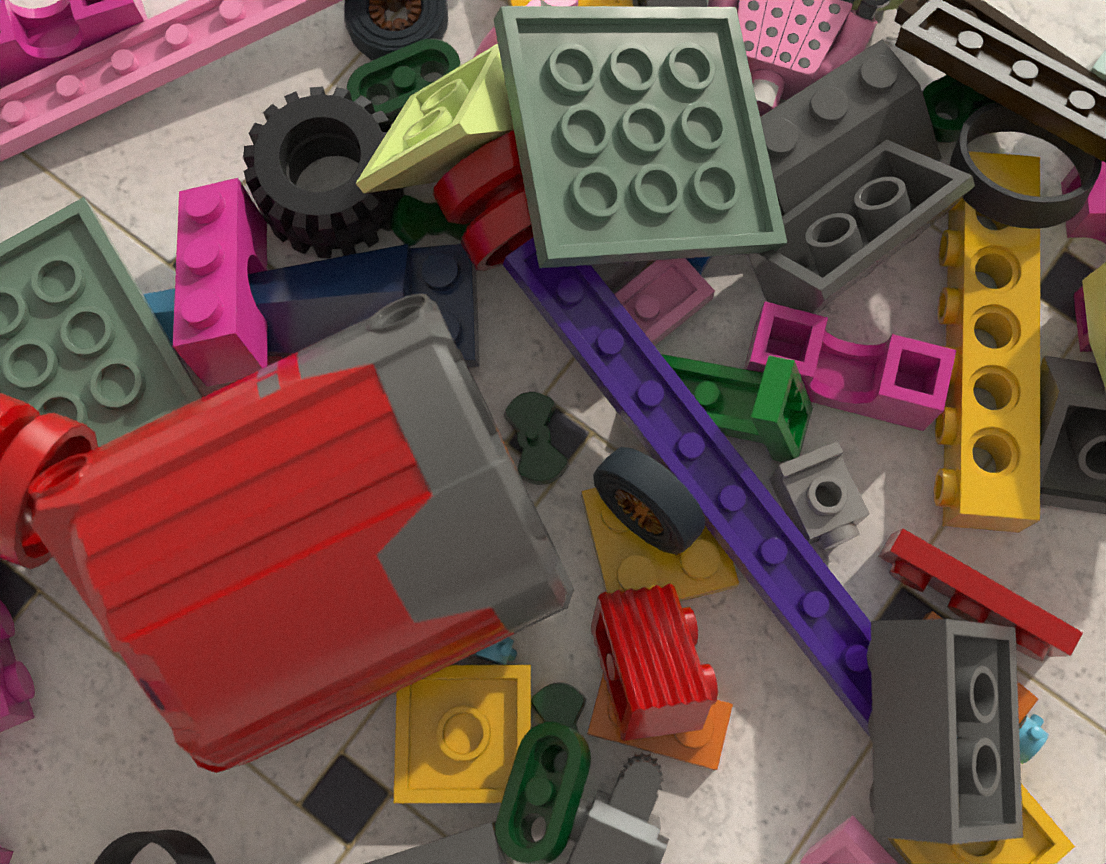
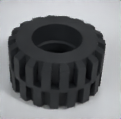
(296, 138)

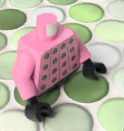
(799, 41)

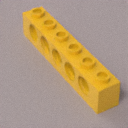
(1010, 373)

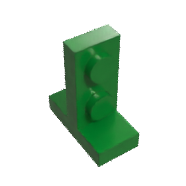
(752, 404)

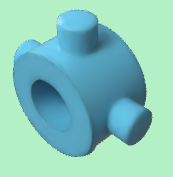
(499, 652)
(1031, 737)

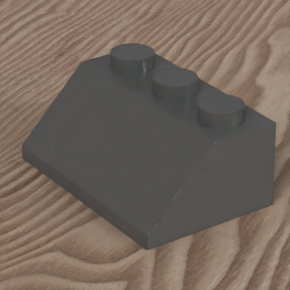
(844, 119)
(857, 225)
(1072, 435)
(944, 731)

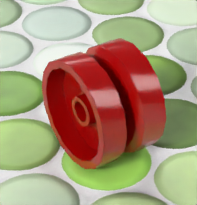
(492, 198)
(27, 449)

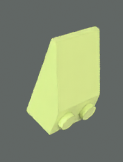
(442, 126)

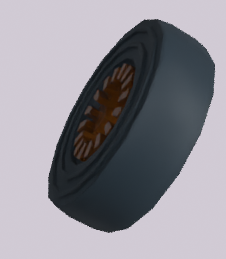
(377, 37)
(649, 500)

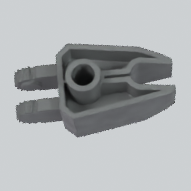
(622, 825)

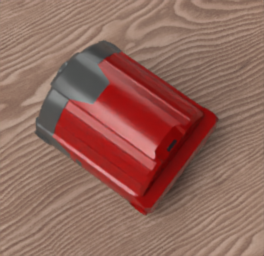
(305, 537)

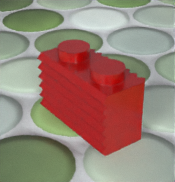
(652, 662)

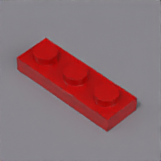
(977, 596)

